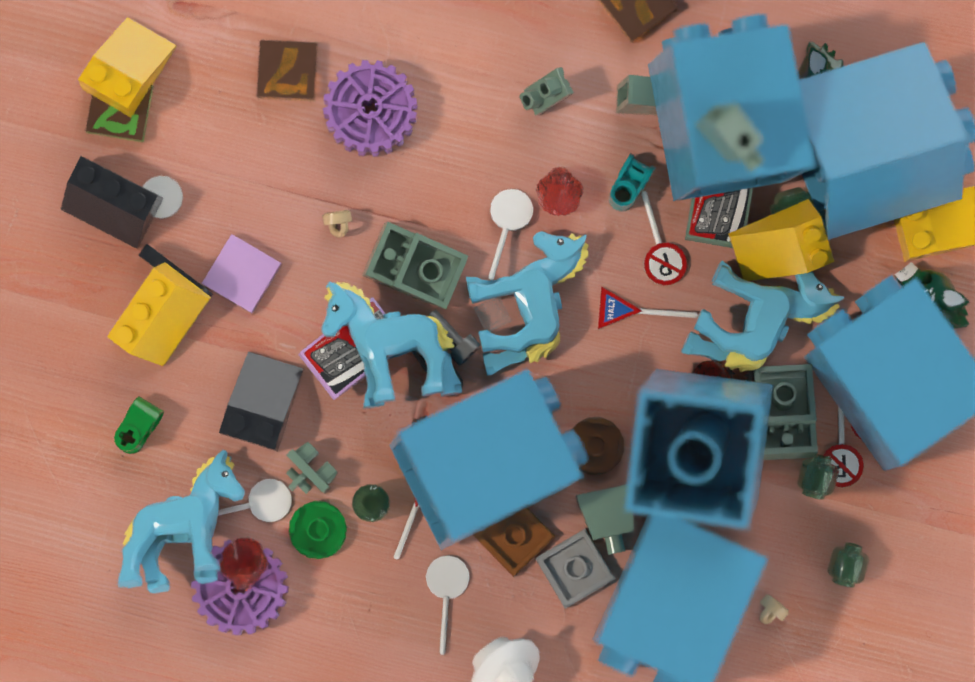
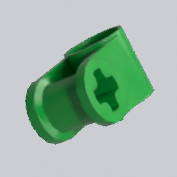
(140, 421)

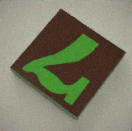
(110, 122)

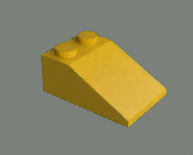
(126, 66)
(938, 228)
(782, 244)

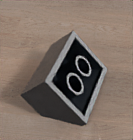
(110, 202)

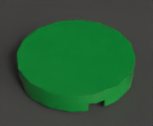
(317, 530)

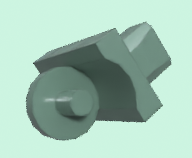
(546, 92)
(301, 459)

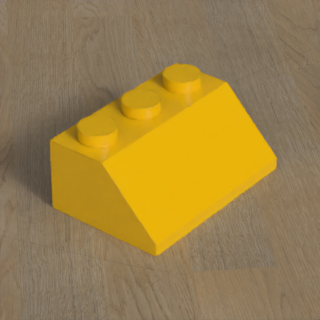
(159, 315)

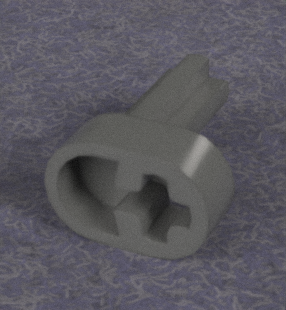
(463, 348)

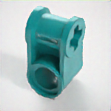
(632, 179)

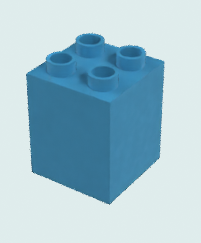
(739, 66)
(885, 139)
(895, 371)
(699, 448)
(488, 457)
(677, 602)

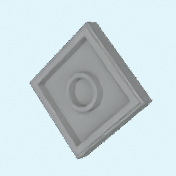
(575, 568)

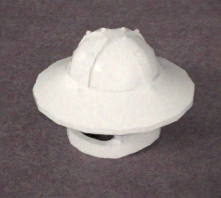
(506, 661)

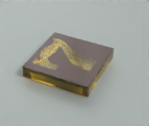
(638, 16)
(287, 70)

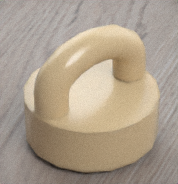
(337, 217)
(772, 610)

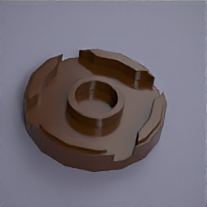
(601, 443)

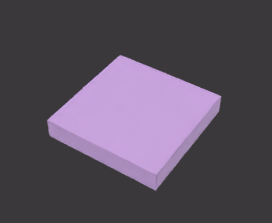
(241, 273)

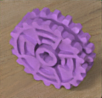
(363, 87)
(245, 609)

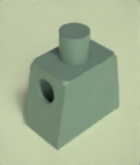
(636, 96)
(731, 134)
(606, 516)

